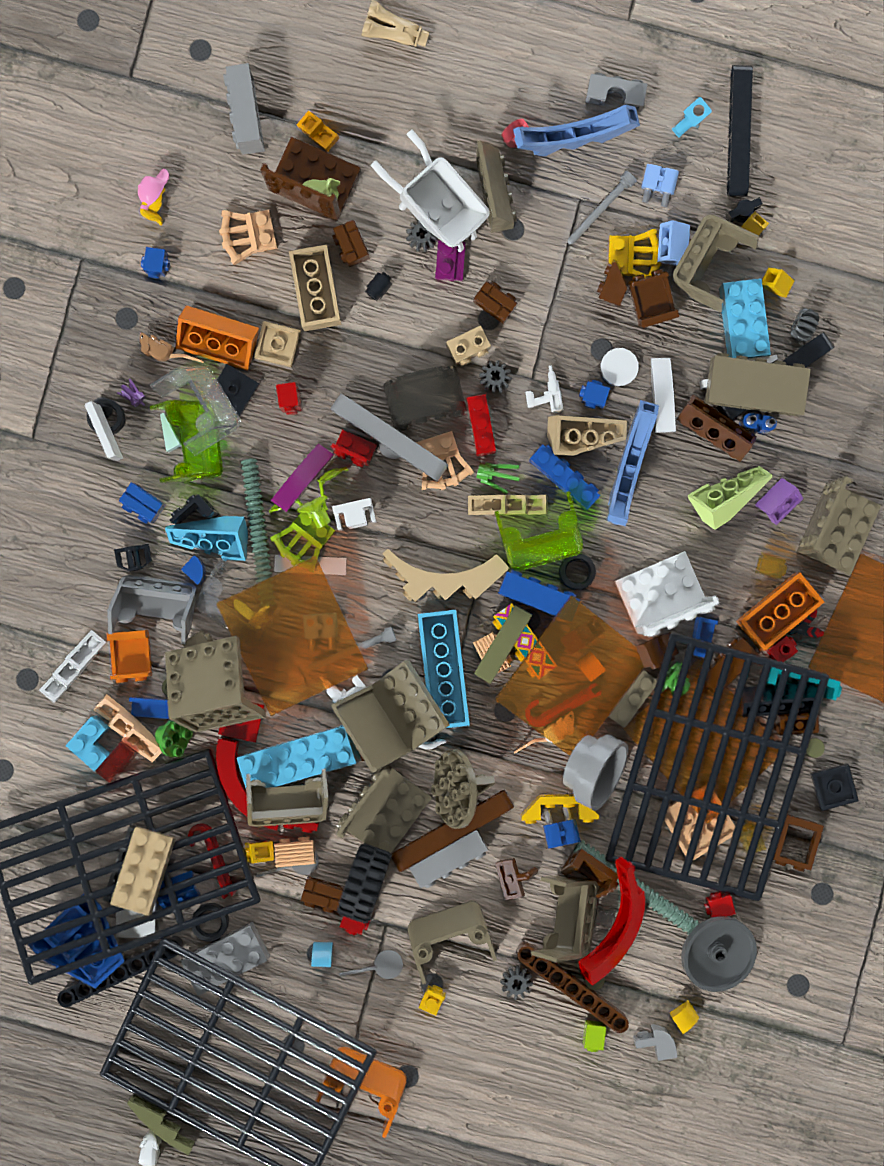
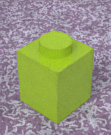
(594, 1035)

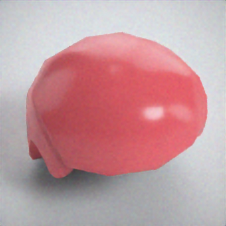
(508, 133)

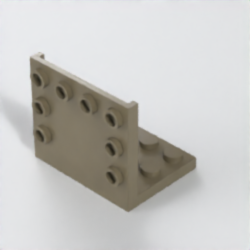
(838, 527)
(208, 686)
(390, 716)
(384, 810)

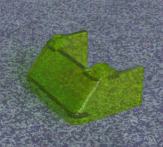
(195, 467)
(543, 547)

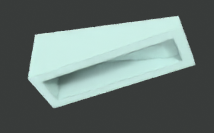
(170, 437)

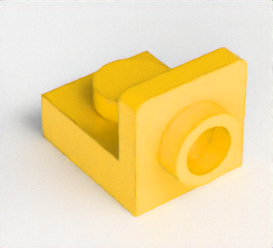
(259, 851)
(432, 999)

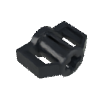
(743, 210)
(135, 550)

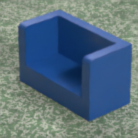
(703, 631)

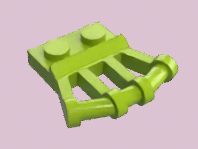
(304, 527)

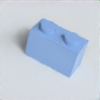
(672, 241)

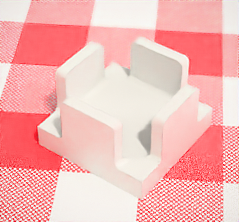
(354, 513)

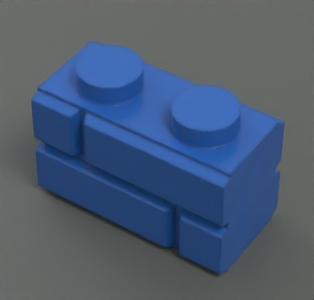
(142, 503)

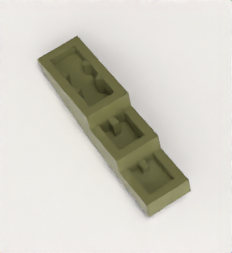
(503, 644)
(154, 1119)

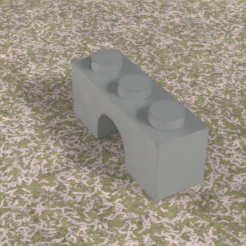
(600, 86)

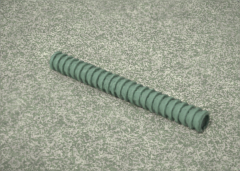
(256, 519)
(651, 898)

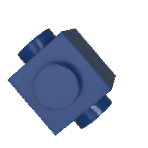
(155, 262)
(594, 394)

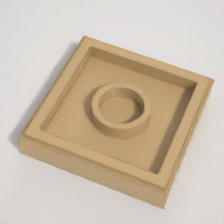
(277, 344)

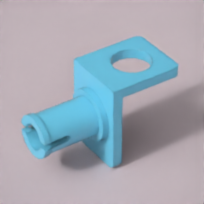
(691, 119)

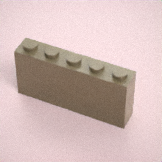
(757, 385)

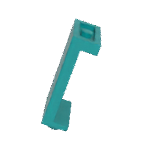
(832, 690)

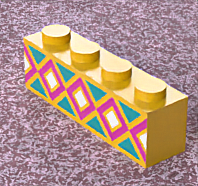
(525, 641)

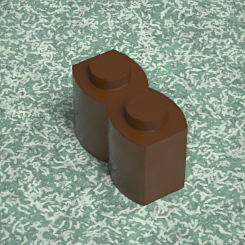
(653, 651)

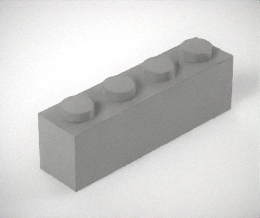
(449, 858)

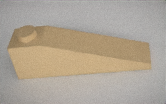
(581, 434)

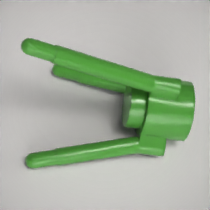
(487, 472)

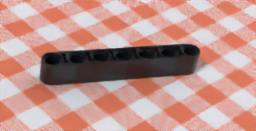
(739, 130)
(805, 355)
(114, 978)

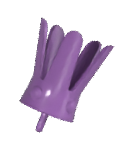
(133, 395)

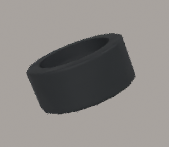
(120, 415)
(591, 575)
(210, 936)

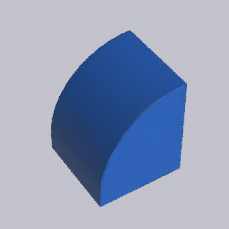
(195, 570)

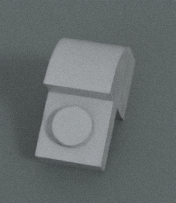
(660, 1039)

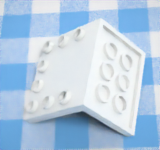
(663, 595)

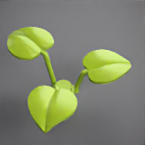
(314, 507)

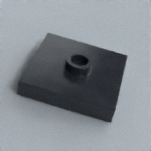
(237, 387)
(834, 787)

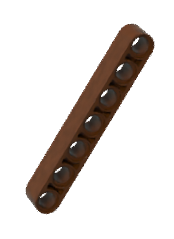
(445, 835)
(577, 995)

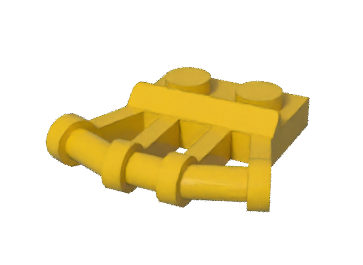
(623, 249)

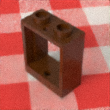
(807, 824)

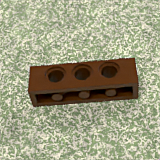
(726, 428)

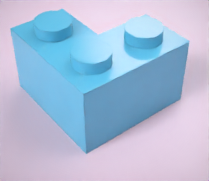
(86, 745)

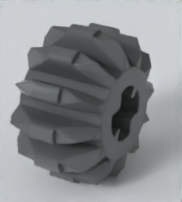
(413, 236)
(804, 325)
(488, 377)
(508, 982)

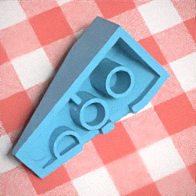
(217, 535)

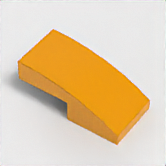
(318, 131)

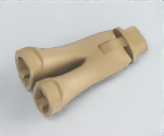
(402, 30)

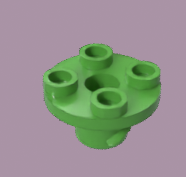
(672, 678)
(173, 738)

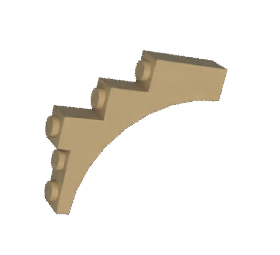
(419, 581)

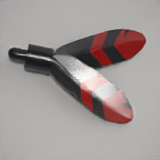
(803, 628)

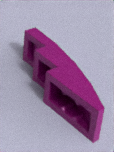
(302, 477)

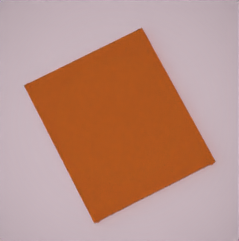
(292, 635)
(854, 635)
(571, 677)
(635, 727)

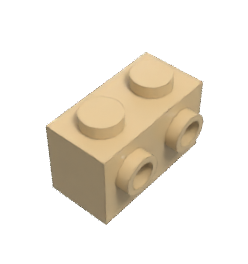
(468, 345)

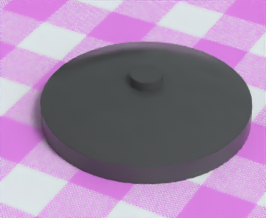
(719, 954)

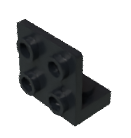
(194, 502)

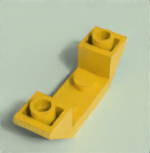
(533, 811)

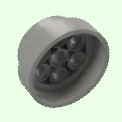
(595, 769)

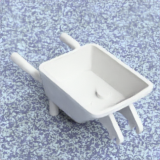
(440, 199)

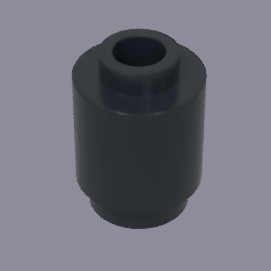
(378, 286)

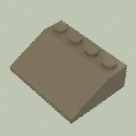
(494, 187)

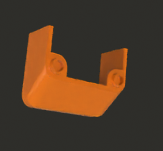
(380, 1080)

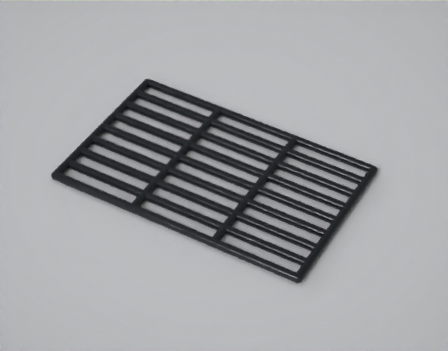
(726, 732)
(83, 877)
(270, 1081)

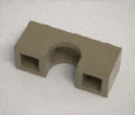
(633, 698)

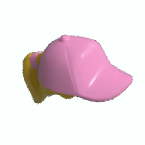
(150, 194)

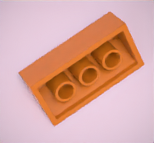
(216, 337)

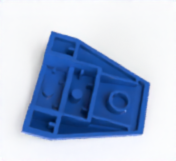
(90, 974)

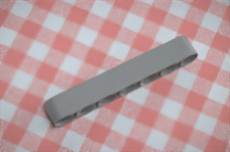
(389, 437)

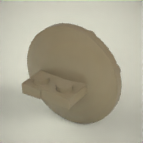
(457, 788)

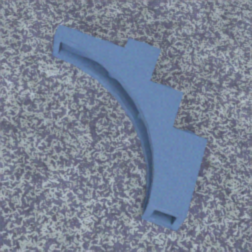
(576, 134)
(630, 462)

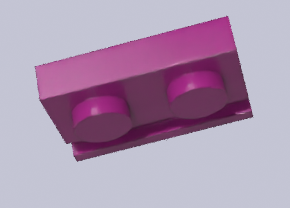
(449, 262)

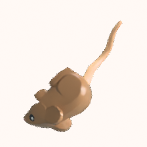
(160, 349)

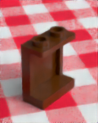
(652, 298)
(593, 870)

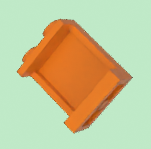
(130, 655)

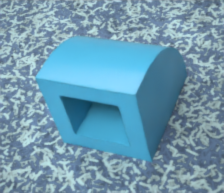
(322, 954)

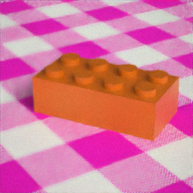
(780, 611)

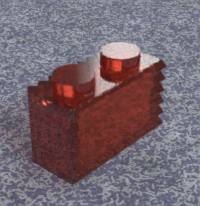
(116, 762)

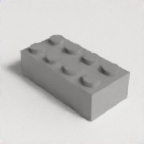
(244, 109)
(233, 952)

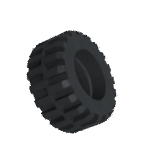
(364, 883)

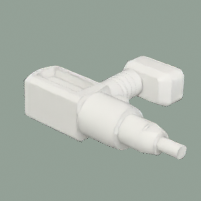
(553, 395)
(336, 695)

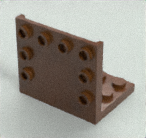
(303, 163)

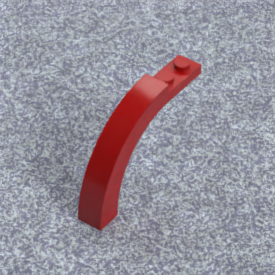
(233, 785)
(624, 930)

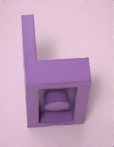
(780, 500)

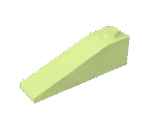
(724, 500)

